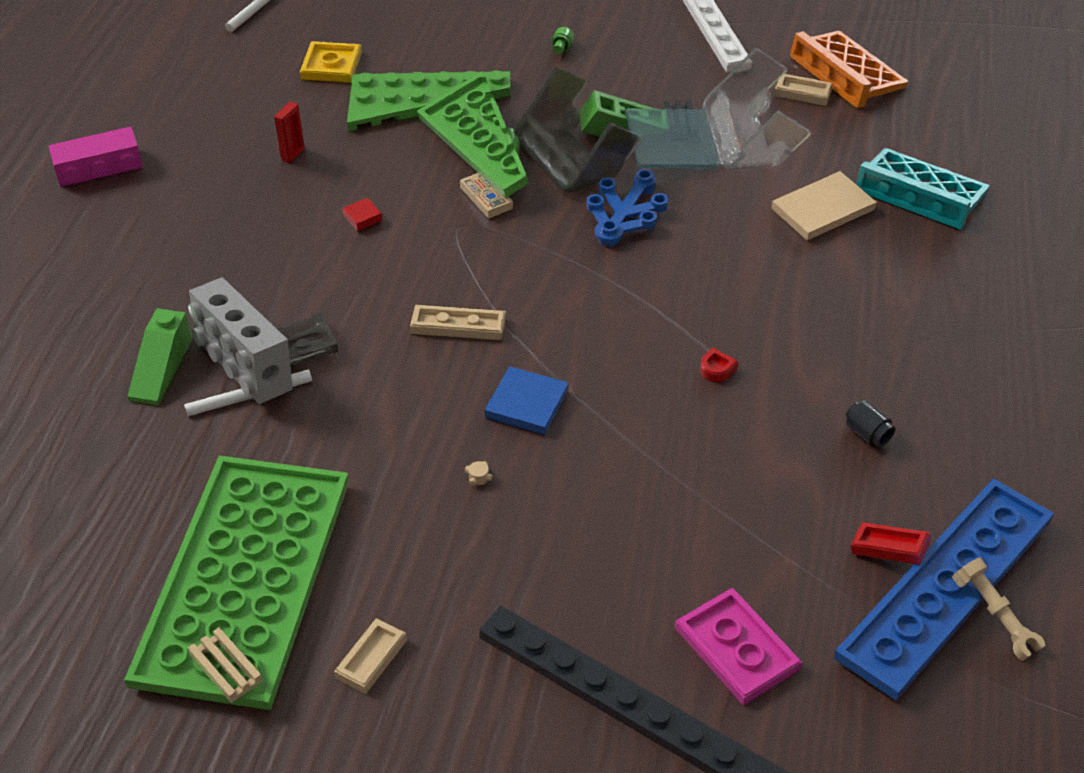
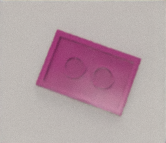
(738, 646)

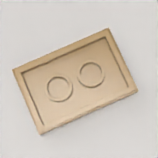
(823, 205)

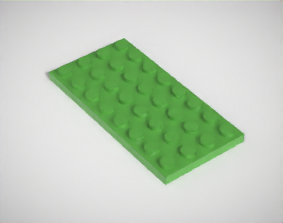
(244, 570)

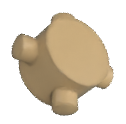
(478, 473)

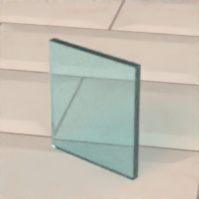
(672, 138)

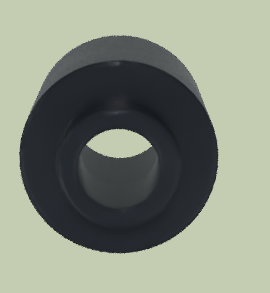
(870, 423)

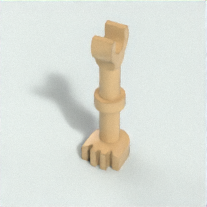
(998, 605)

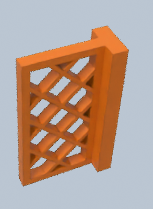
(847, 78)

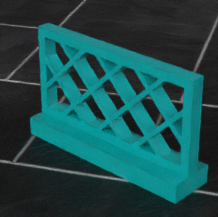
(924, 198)

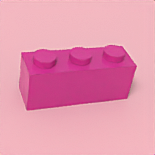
(95, 156)

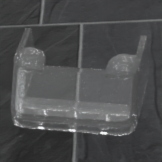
(734, 112)

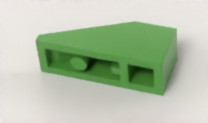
(602, 109)
(159, 355)

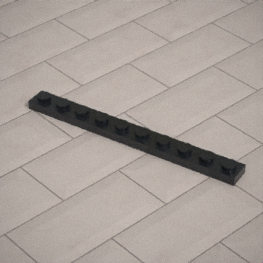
(620, 697)

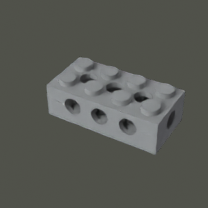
(240, 340)

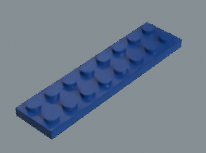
(927, 604)

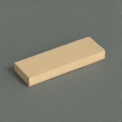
(458, 322)

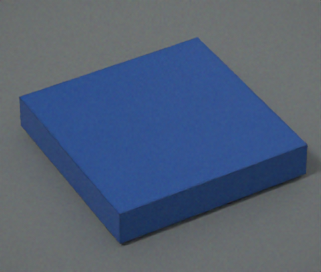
(526, 400)

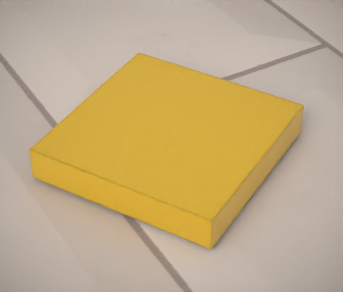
(331, 62)

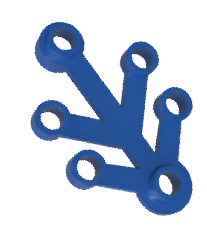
(612, 230)

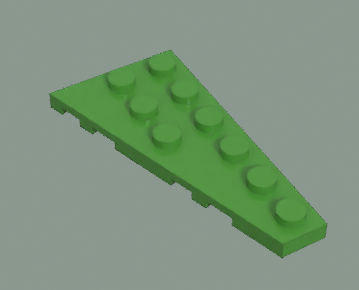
(402, 94)
(475, 130)

